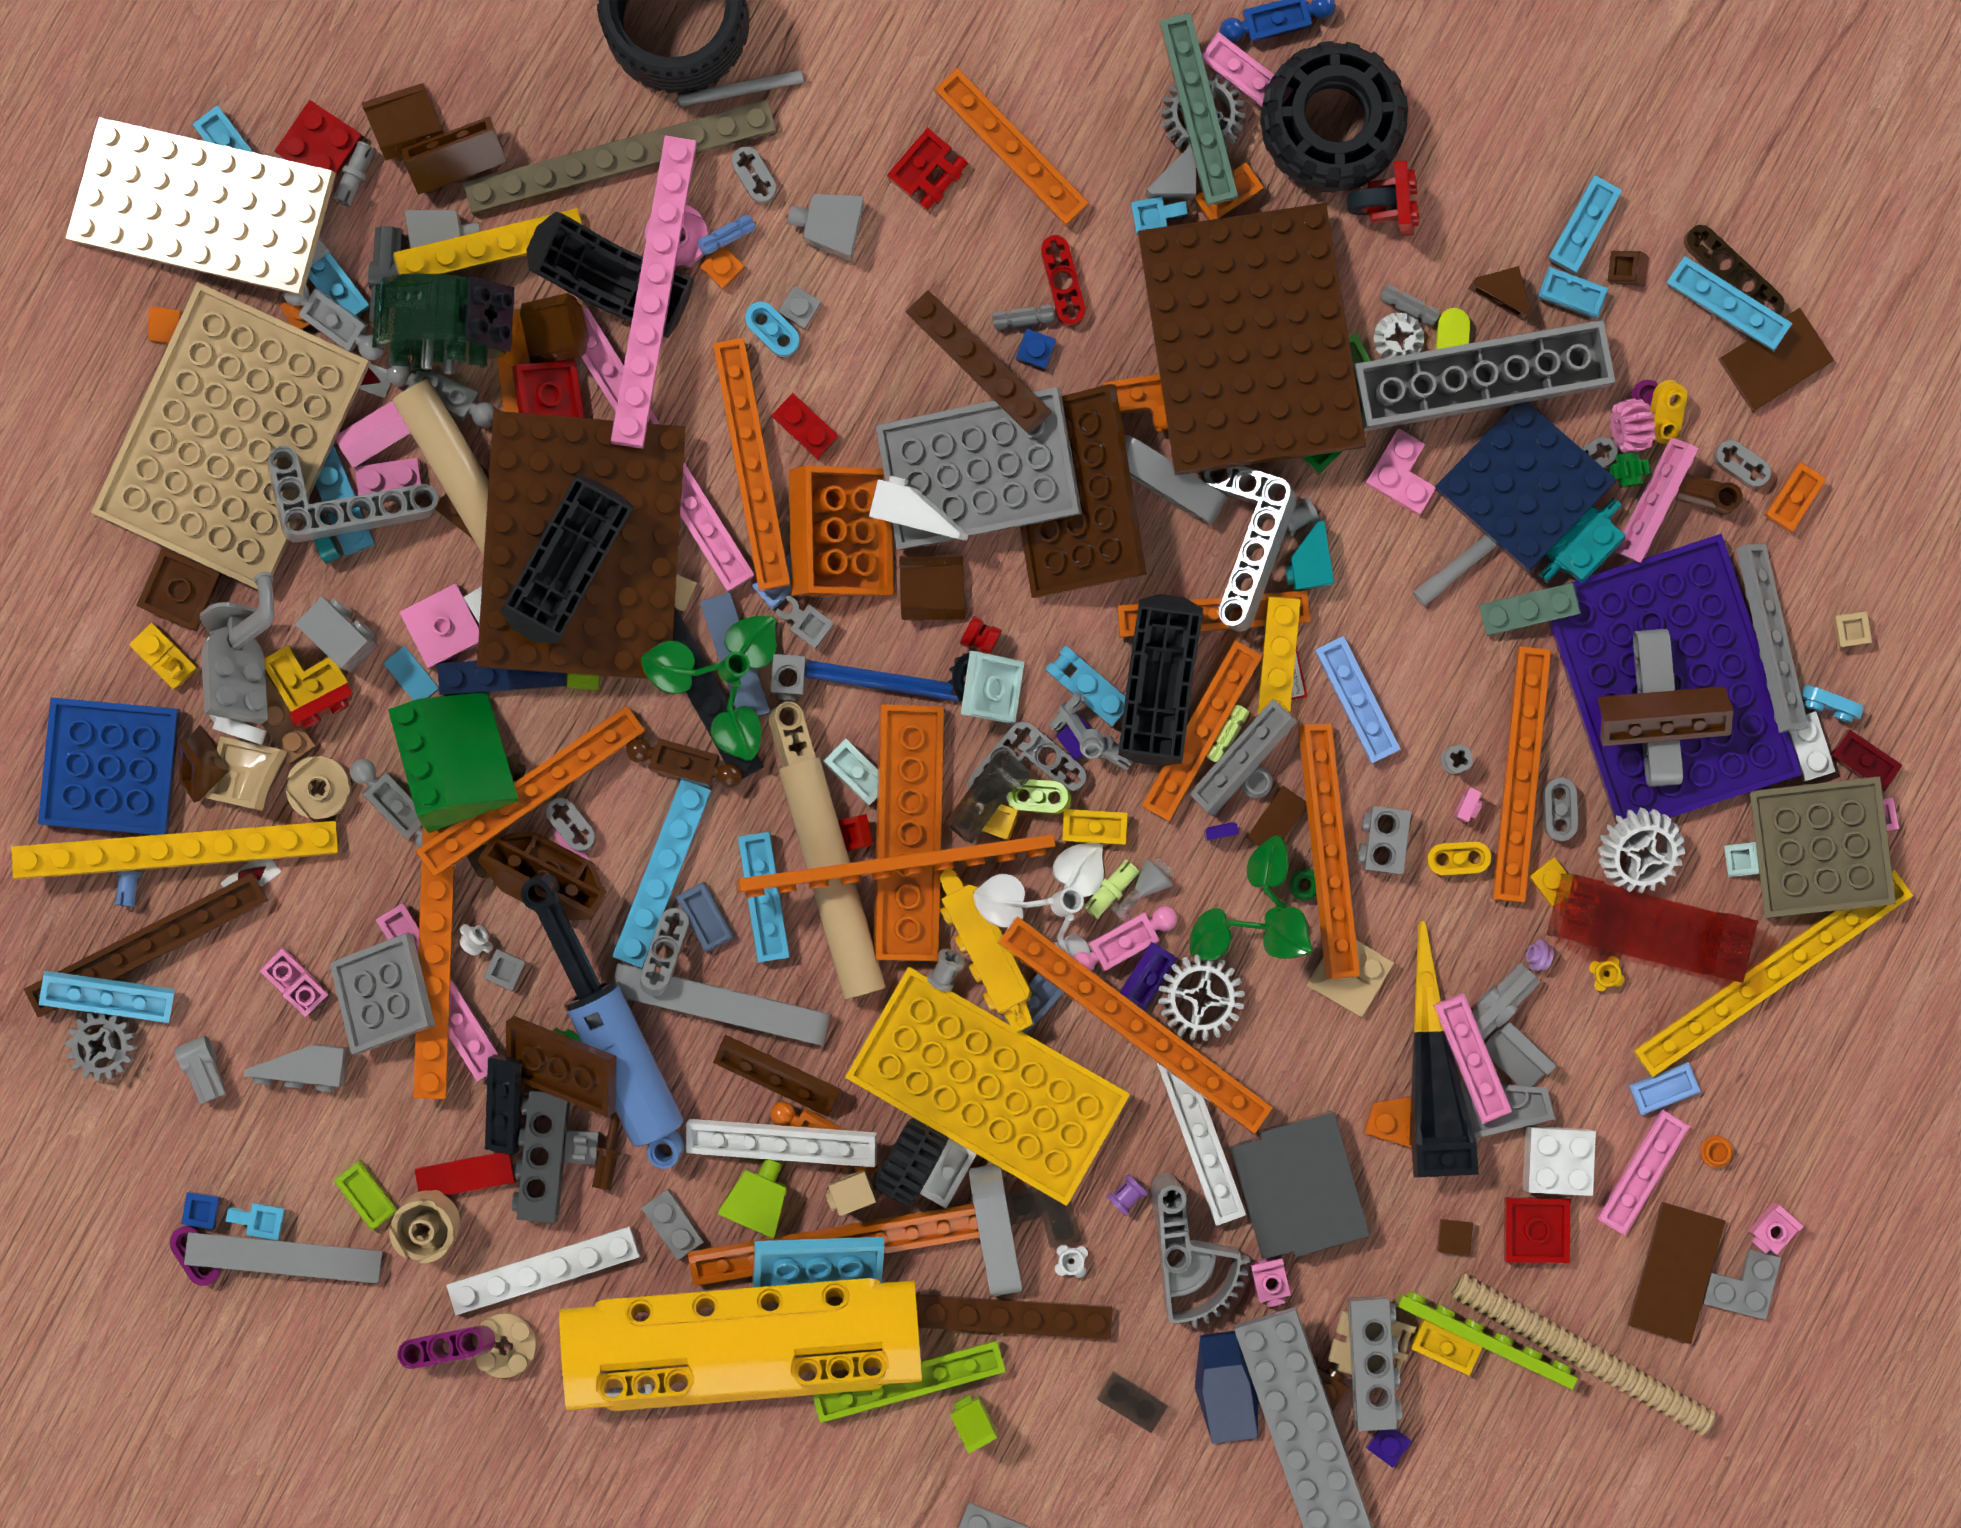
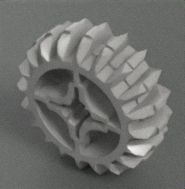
(1229, 124)

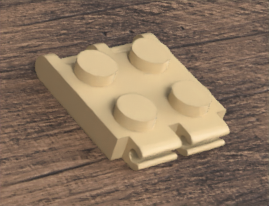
(1340, 1349)

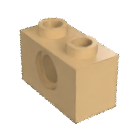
(851, 1192)

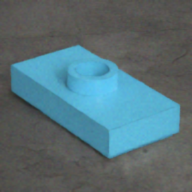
(1572, 293)

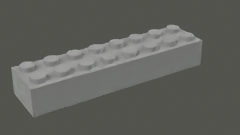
(1483, 375)

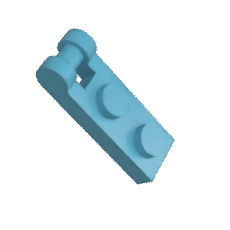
(1099, 693)

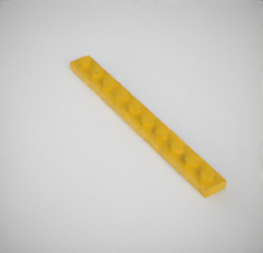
(174, 850)
(1761, 982)

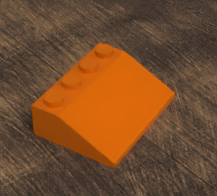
(833, 538)

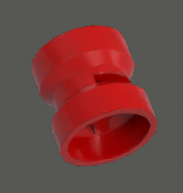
(980, 636)

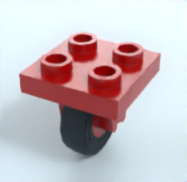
(1389, 199)

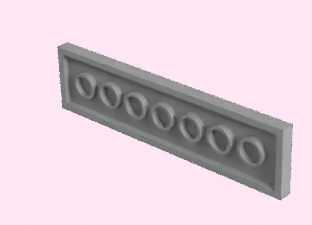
(1301, 1421)

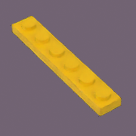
(472, 249)

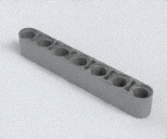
(728, 1006)

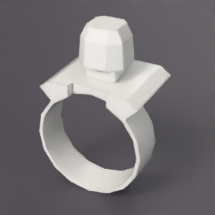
(239, 729)

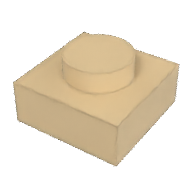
(1852, 629)

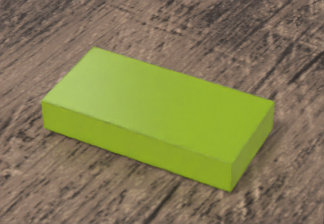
(366, 1195)

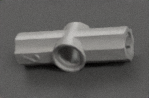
(1502, 1000)

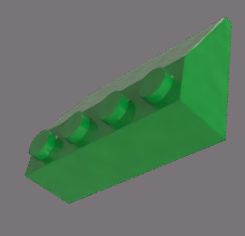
(452, 758)

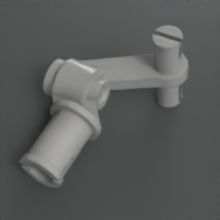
(1090, 741)

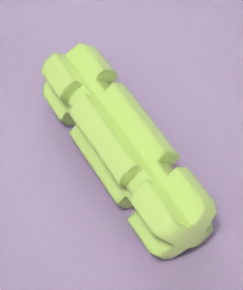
(1228, 733)

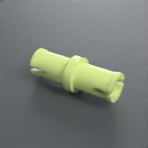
(1111, 889)

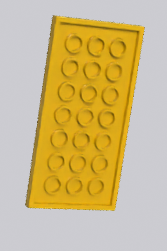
(987, 1086)

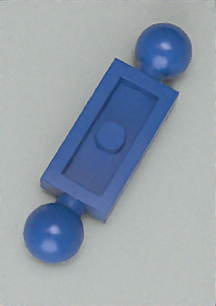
(1276, 19)

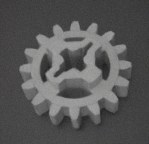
(113, 1051)

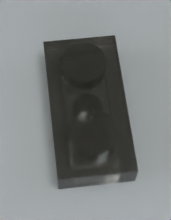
(1132, 1401)

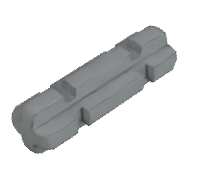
(1410, 305)
(1023, 317)

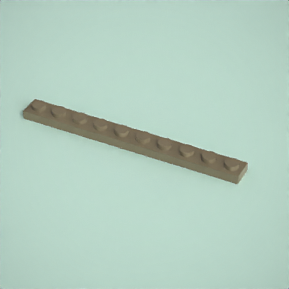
(615, 158)

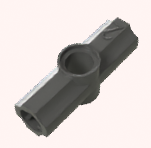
(386, 242)

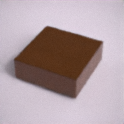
(1455, 1236)

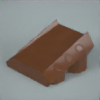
(402, 120)
(554, 328)
(932, 588)

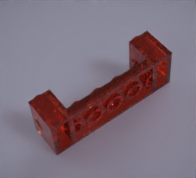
(1652, 928)

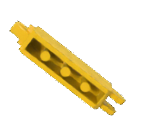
(991, 962)

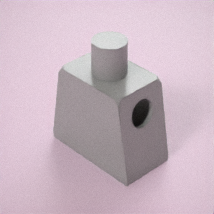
(830, 223)
(435, 226)

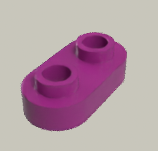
(193, 1272)

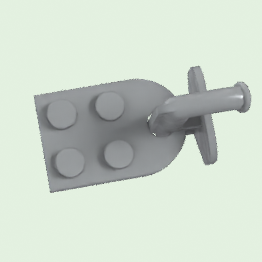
(234, 660)

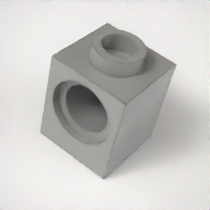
(788, 662)

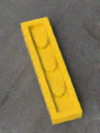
(1279, 651)

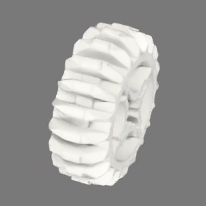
(1646, 866)
(1195, 1024)

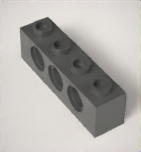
(527, 1205)

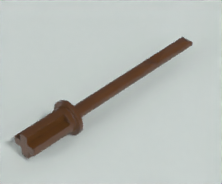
(607, 1157)

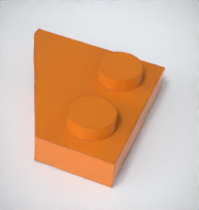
(1390, 1120)

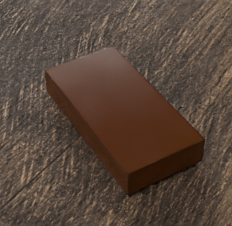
(1278, 817)

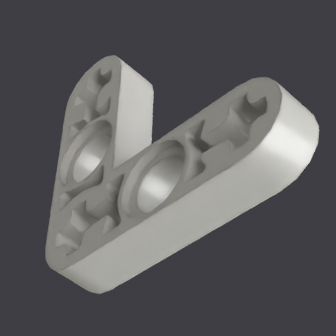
(1030, 751)

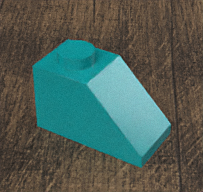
(1311, 562)

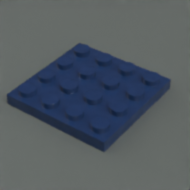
(1525, 484)

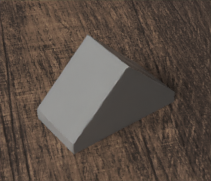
(1177, 181)

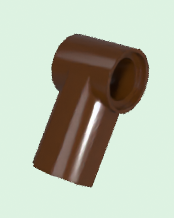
(1705, 493)

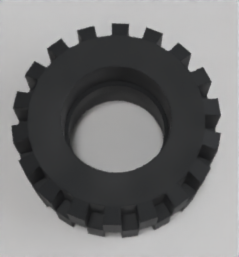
(910, 1162)

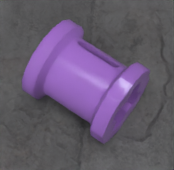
(1127, 1195)

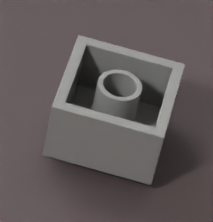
(336, 634)

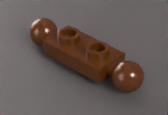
(684, 762)

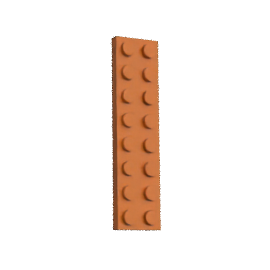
(906, 825)

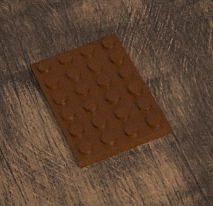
(1106, 537)

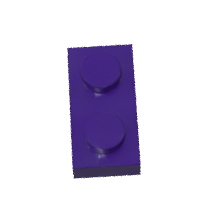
(1148, 975)

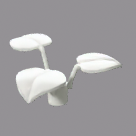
(1077, 867)

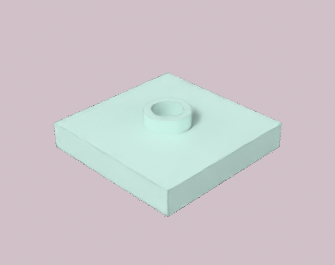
(992, 687)

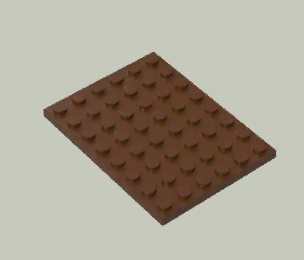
(1251, 339)
(634, 589)

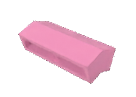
(372, 434)

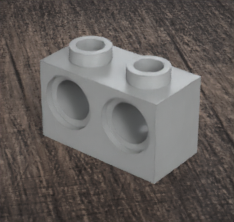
(1394, 842)

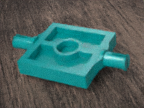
(1585, 545)

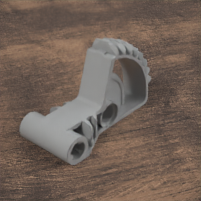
(1198, 1256)

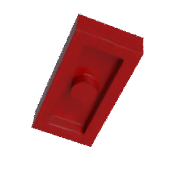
(805, 426)
(310, 713)

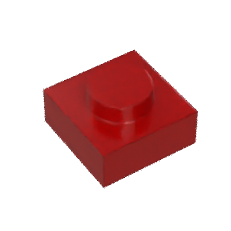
(856, 832)

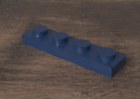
(466, 678)

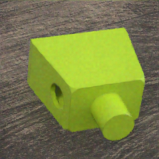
(757, 1199)

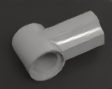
(198, 1061)

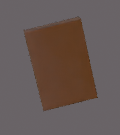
(1767, 374)

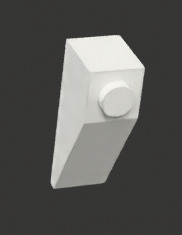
(909, 507)

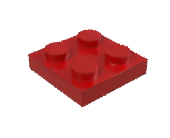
(319, 140)
(548, 389)
(1536, 1230)

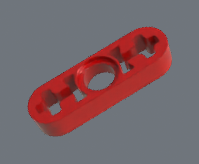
(1048, 260)

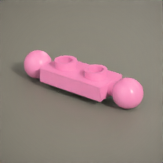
(1127, 939)

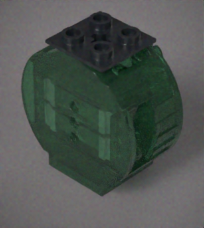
(442, 320)

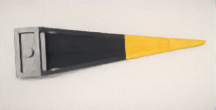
(1439, 1117)

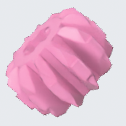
(1632, 425)

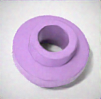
(1539, 955)

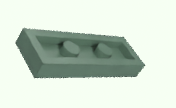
(1530, 609)

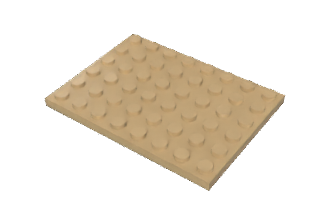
(206, 429)

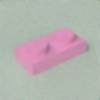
(388, 475)

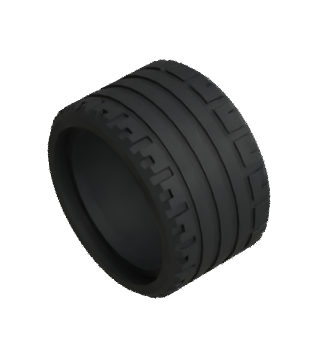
(681, 72)

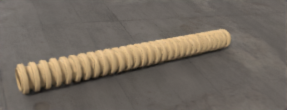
(1583, 1354)

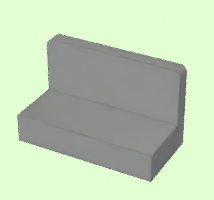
(1517, 1056)

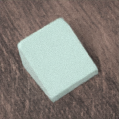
(1741, 859)

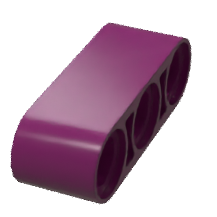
(432, 1347)

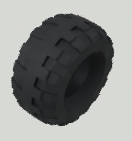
(1325, 163)

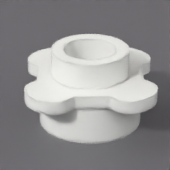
(475, 939)
(1077, 1268)

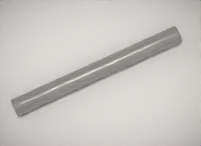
(740, 88)

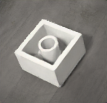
(1559, 1160)

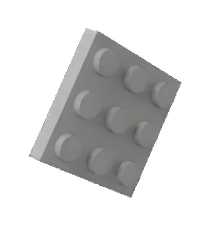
(382, 994)

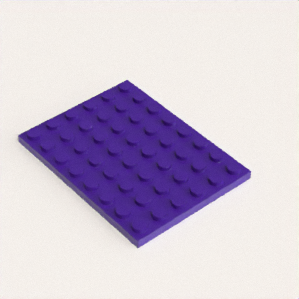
(1711, 646)

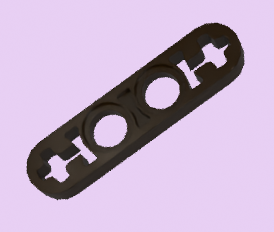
(1737, 268)

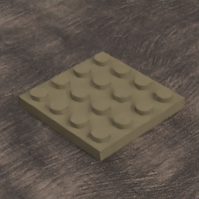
(1822, 847)

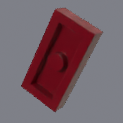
(1865, 758)

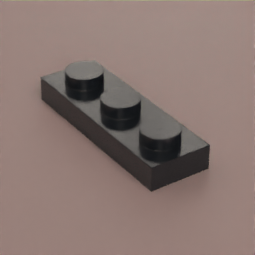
(503, 1104)

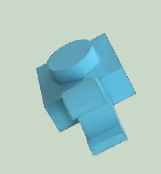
(1153, 214)
(262, 1221)

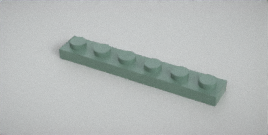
(1198, 109)

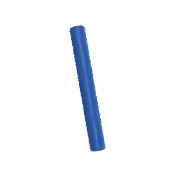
(879, 680)

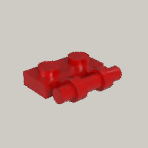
(920, 162)

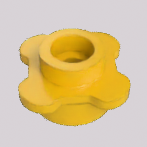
(1614, 978)

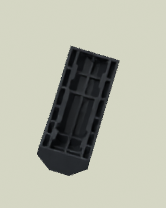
(596, 269)
(565, 560)
(1160, 680)

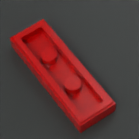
(466, 1174)

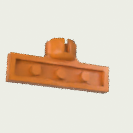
(1142, 394)

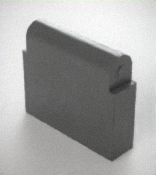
(1299, 1187)

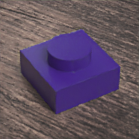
(1388, 1445)

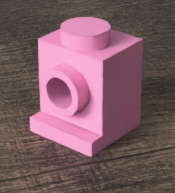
(1772, 1217)
(1261, 1272)

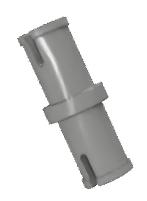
(354, 174)

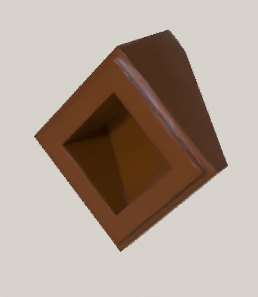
(1628, 268)

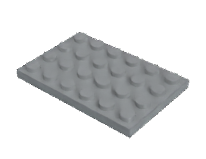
(983, 468)

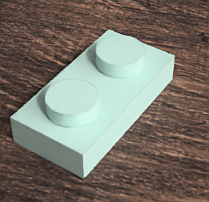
(854, 771)

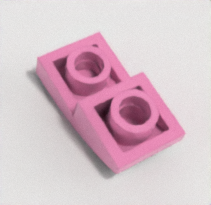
(293, 981)

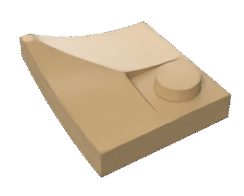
(249, 773)
(1354, 992)

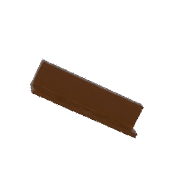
(1665, 716)

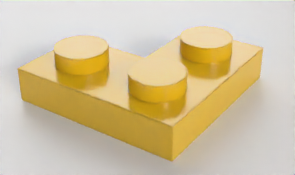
(298, 685)

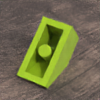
(973, 1422)

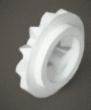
(1386, 329)

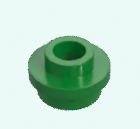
(1294, 884)

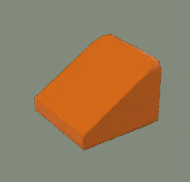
(162, 323)

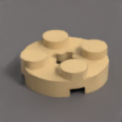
(300, 785)
(515, 1359)

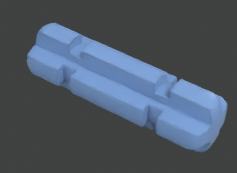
(726, 234)

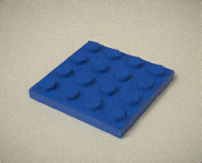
(109, 766)

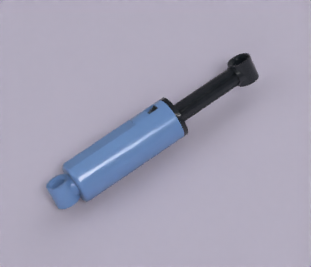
(607, 1023)

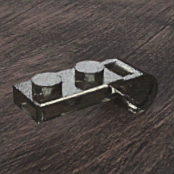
(986, 794)

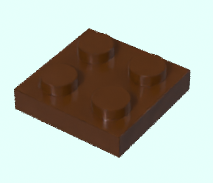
(179, 589)

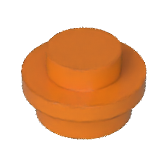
(1716, 1151)

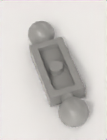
(334, 321)
(456, 397)
(388, 799)

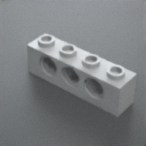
(1361, 1313)

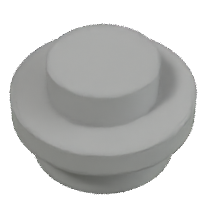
(1258, 783)

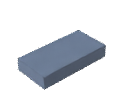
(704, 917)

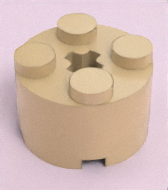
(420, 1243)

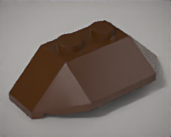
(519, 856)

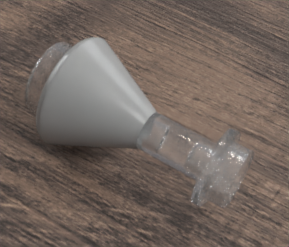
(1152, 878)

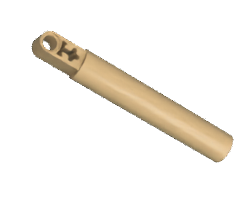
(447, 454)
(821, 847)

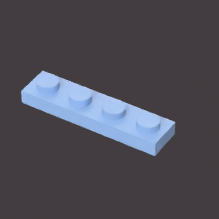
(1357, 699)

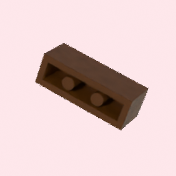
(454, 156)

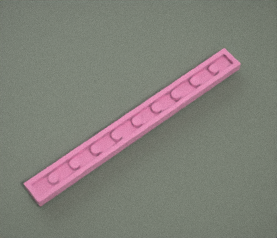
(653, 292)
(695, 507)

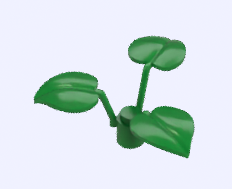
(750, 646)
(1284, 926)

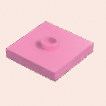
(441, 625)

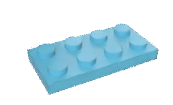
(817, 1260)

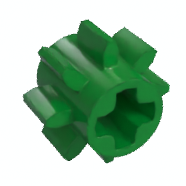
(1630, 469)

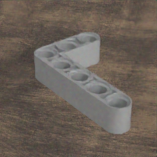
(340, 508)
(1255, 538)

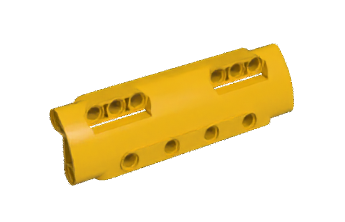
(740, 1346)

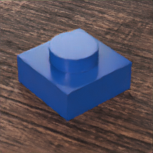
(1035, 349)
(201, 1210)

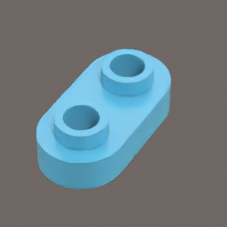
(773, 329)
(1844, 709)

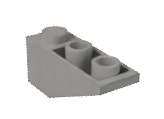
(312, 1065)

